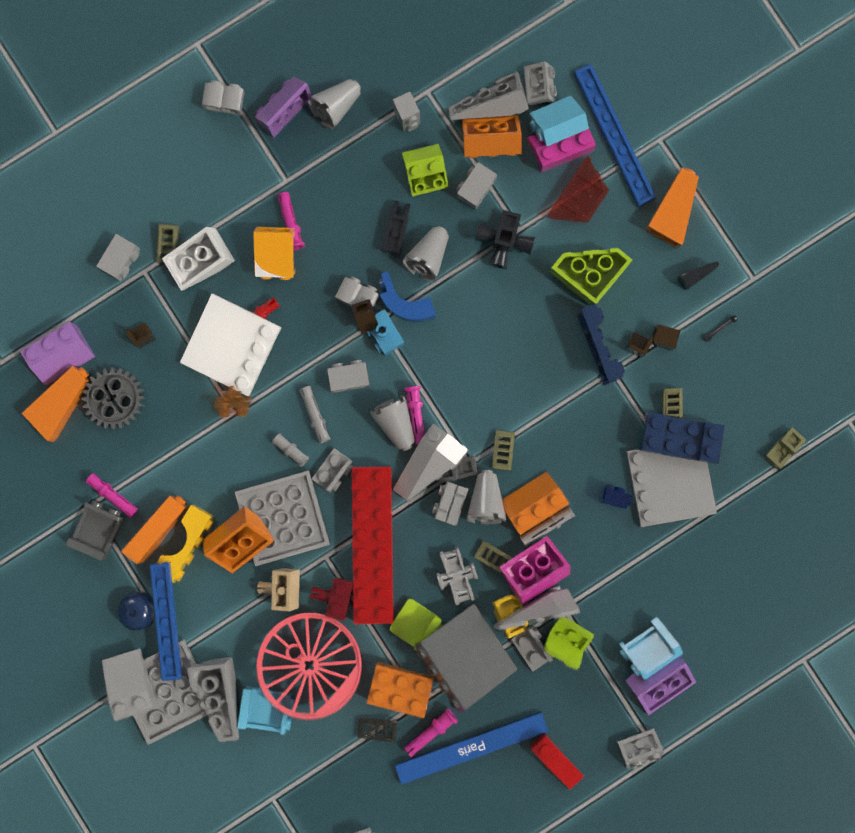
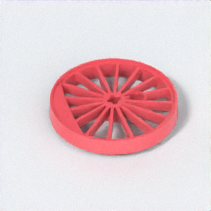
(341, 695)

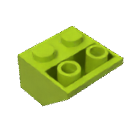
(425, 169)

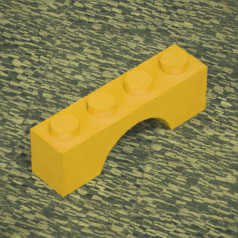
(196, 523)

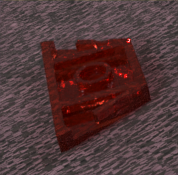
(581, 195)

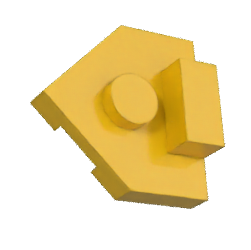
(504, 607)

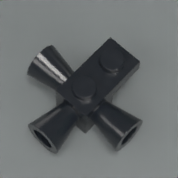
(505, 238)

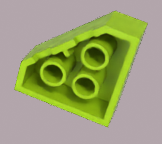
(590, 271)

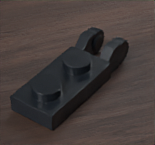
(395, 230)

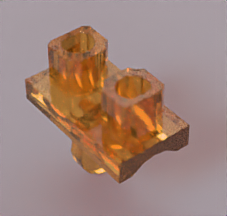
(232, 399)

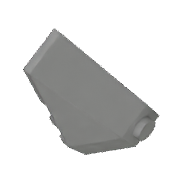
(500, 100)
(431, 459)
(549, 604)
(216, 689)

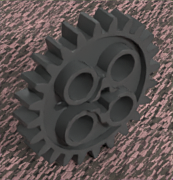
(98, 408)

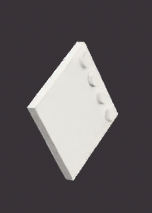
(230, 344)

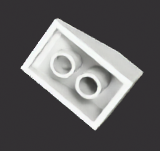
(198, 258)

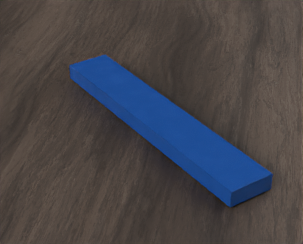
(165, 621)

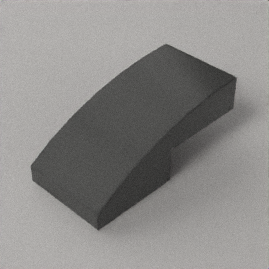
(466, 468)

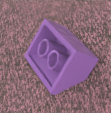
(283, 106)
(57, 353)
(662, 685)

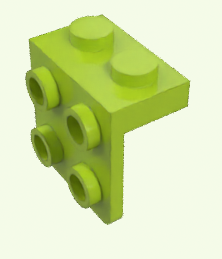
(415, 623)
(568, 642)

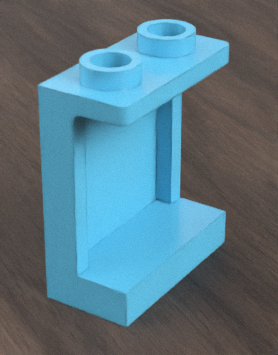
(651, 650)
(260, 714)

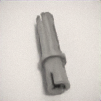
(317, 421)
(547, 526)

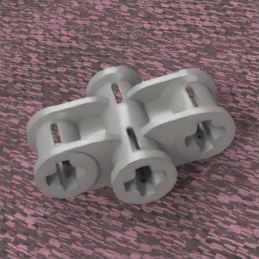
(455, 568)

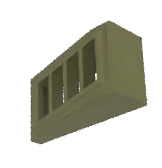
(161, 229)
(679, 400)
(511, 435)
(481, 550)

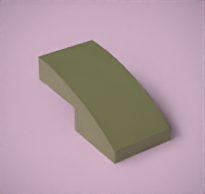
(785, 448)

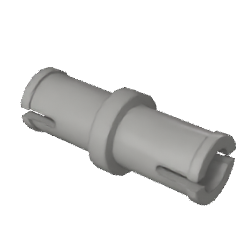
(290, 450)

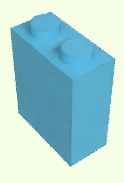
(558, 121)

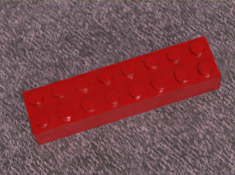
(372, 545)

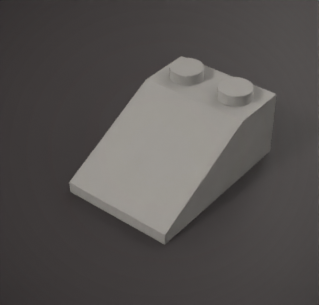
(128, 685)

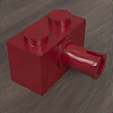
(337, 598)

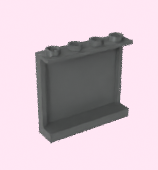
(465, 658)

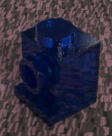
(616, 497)

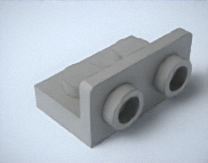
(540, 83)
(333, 470)
(531, 648)
(641, 749)

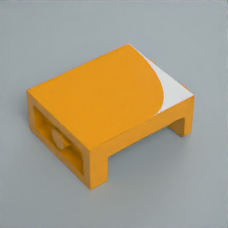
(274, 252)

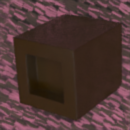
(365, 316)
(141, 335)
(665, 337)
(638, 345)

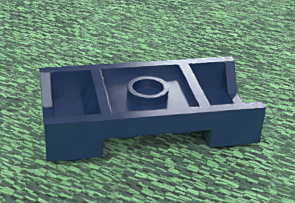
(591, 319)
(682, 438)

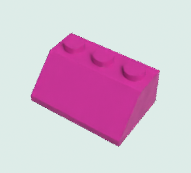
(562, 151)
(535, 570)

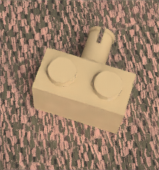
(283, 589)

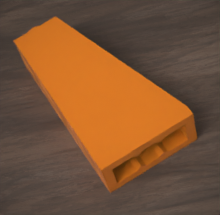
(674, 211)
(57, 403)
(155, 530)

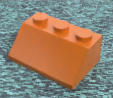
(491, 136)
(534, 503)
(237, 540)

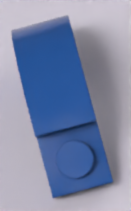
(405, 310)

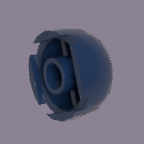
(136, 611)

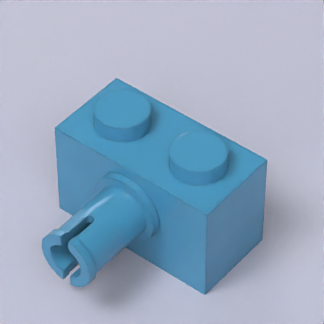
(386, 334)

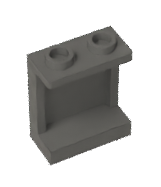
(96, 530)

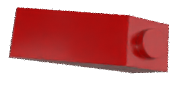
(556, 760)

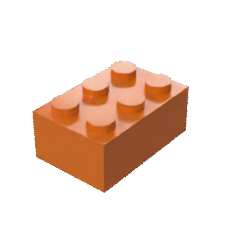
(400, 689)

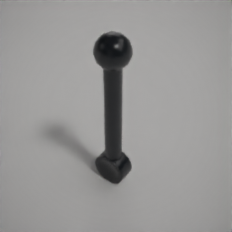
(708, 337)

